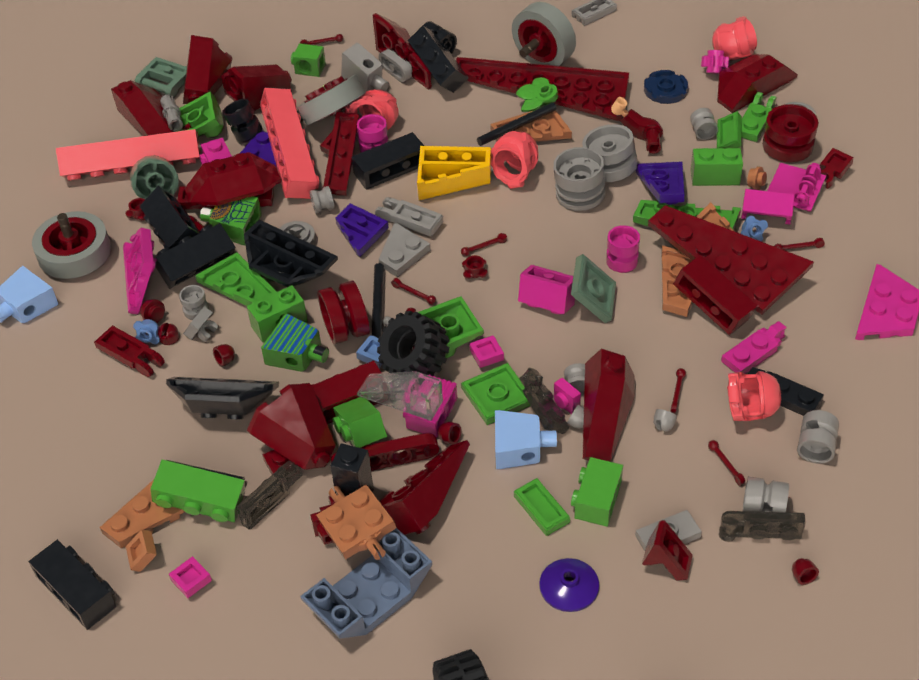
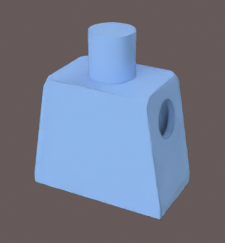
(25, 296)
(519, 439)

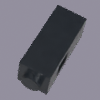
(351, 469)

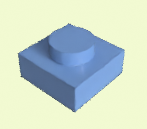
(368, 351)

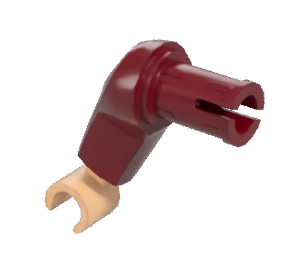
(641, 127)

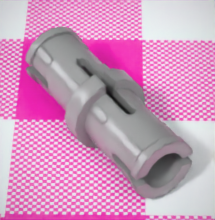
(171, 112)

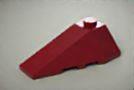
(141, 107)
(606, 403)

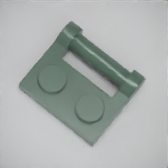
(163, 71)

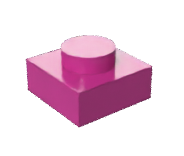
(486, 351)
(566, 395)
(190, 577)

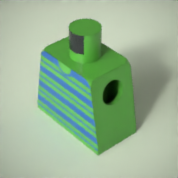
(293, 345)

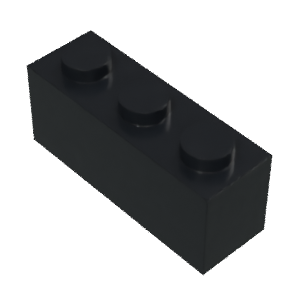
(437, 59)
(387, 161)
(167, 217)
(194, 255)
(73, 583)

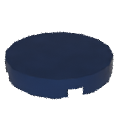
(665, 87)

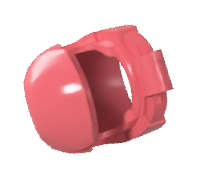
(735, 39)
(378, 103)
(519, 152)
(753, 395)

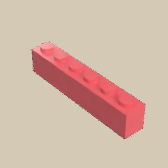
(288, 143)
(124, 153)

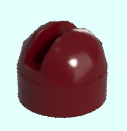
(172, 334)
(223, 354)
(450, 432)
(804, 571)

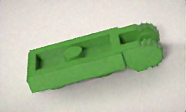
(755, 117)

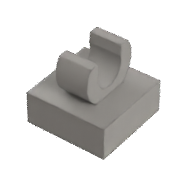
(199, 324)

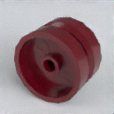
(790, 133)
(343, 312)

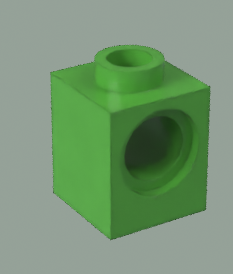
(308, 60)

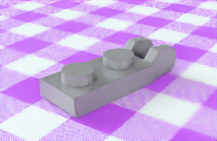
(410, 216)

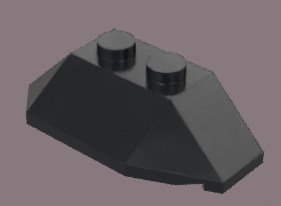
(284, 256)
(221, 396)

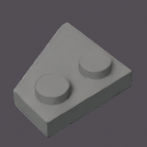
(402, 250)

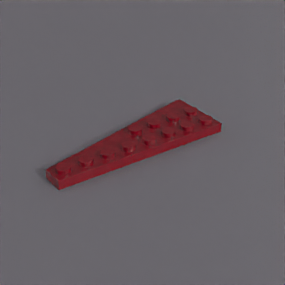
(578, 88)

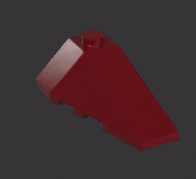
(394, 37)
(424, 492)

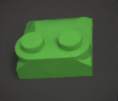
(203, 116)
(457, 320)

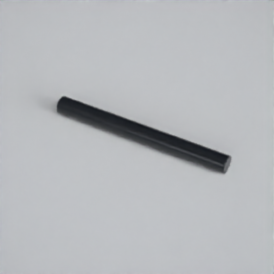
(515, 124)
(377, 311)

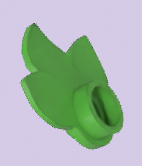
(537, 94)

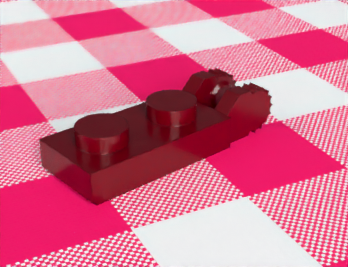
(128, 350)

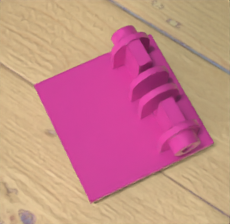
(798, 181)

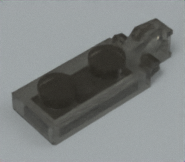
(542, 403)
(268, 495)

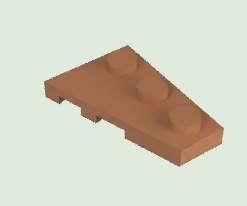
(543, 129)

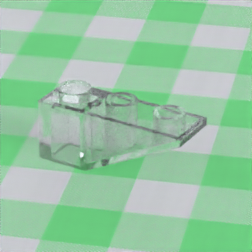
(404, 391)

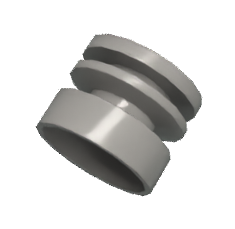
(579, 178)

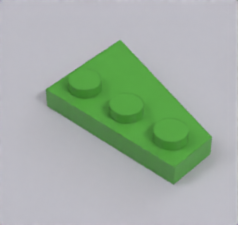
(236, 280)

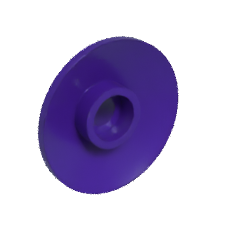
(569, 595)

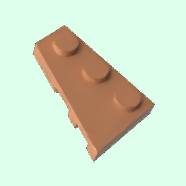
(672, 298)
(137, 515)

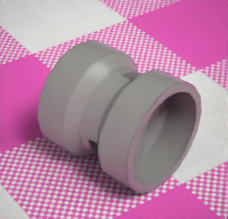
(704, 123)
(193, 300)

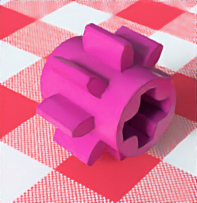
(715, 61)

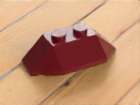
(751, 75)
(231, 180)

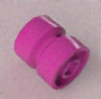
(371, 131)
(622, 248)

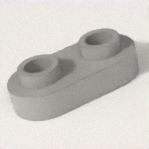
(395, 65)

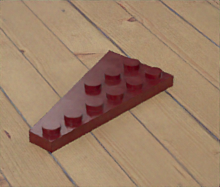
(751, 265)

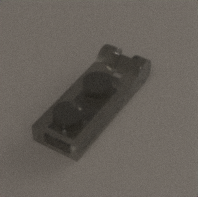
(761, 525)

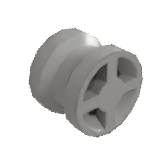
(321, 199)
(575, 376)

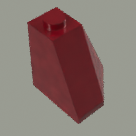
(204, 68)
(250, 81)
(295, 427)

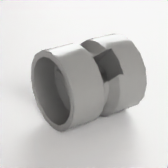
(818, 436)
(765, 497)

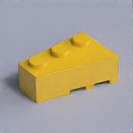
(452, 169)

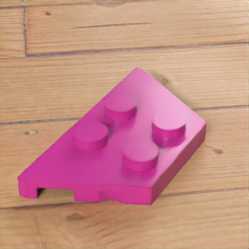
(138, 267)
(889, 306)

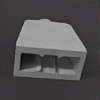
(365, 66)

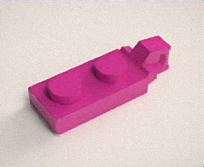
(754, 348)

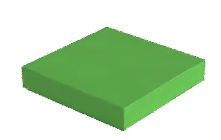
(495, 391)

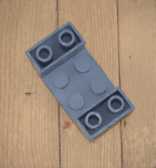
(370, 590)

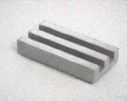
(593, 10)

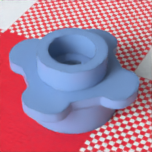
(750, 223)
(144, 327)

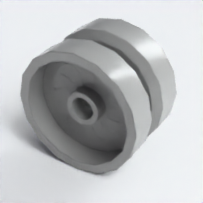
(617, 149)

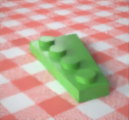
(649, 208)

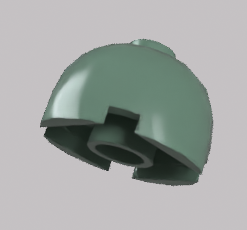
(153, 172)

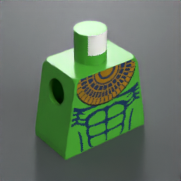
(234, 217)

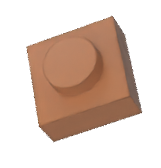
(141, 550)

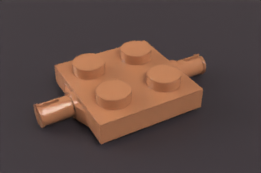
(356, 522)

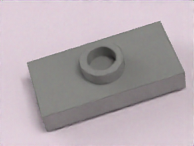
(681, 523)

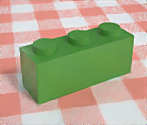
(197, 491)

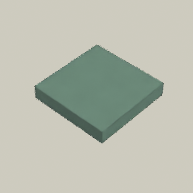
(593, 288)

